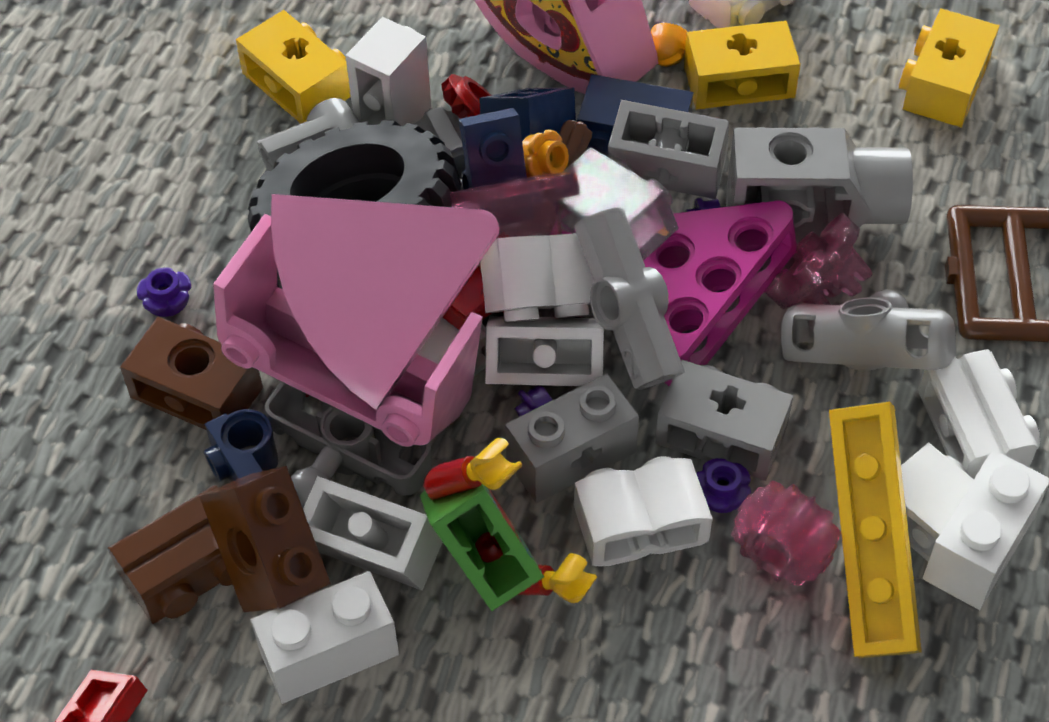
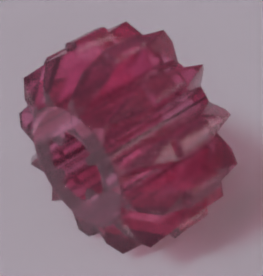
(786, 533)

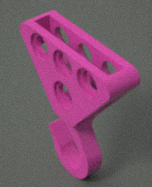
(715, 256)

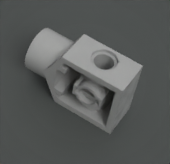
(820, 176)

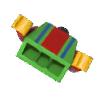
(484, 537)

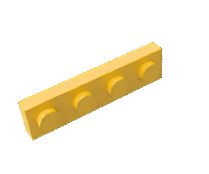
(874, 531)

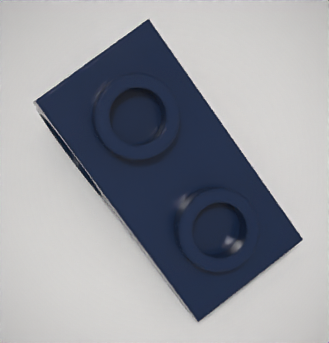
(492, 148)
(231, 434)

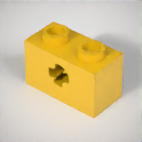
(741, 64)
(292, 65)
(948, 67)

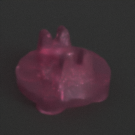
(822, 266)

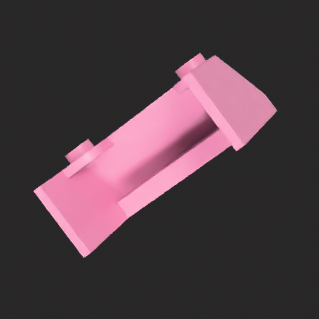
(263, 334)

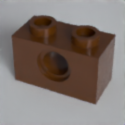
(163, 368)
(265, 540)

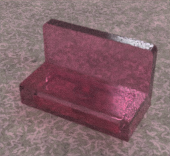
(522, 205)

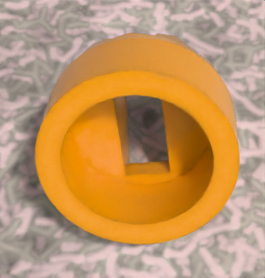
(669, 43)

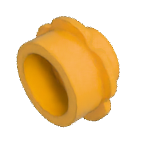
(545, 153)

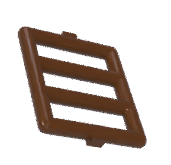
(961, 271)

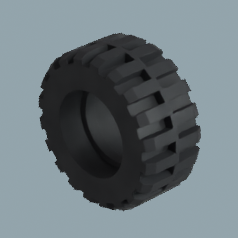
(364, 165)

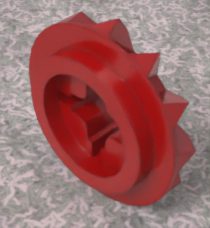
(463, 95)

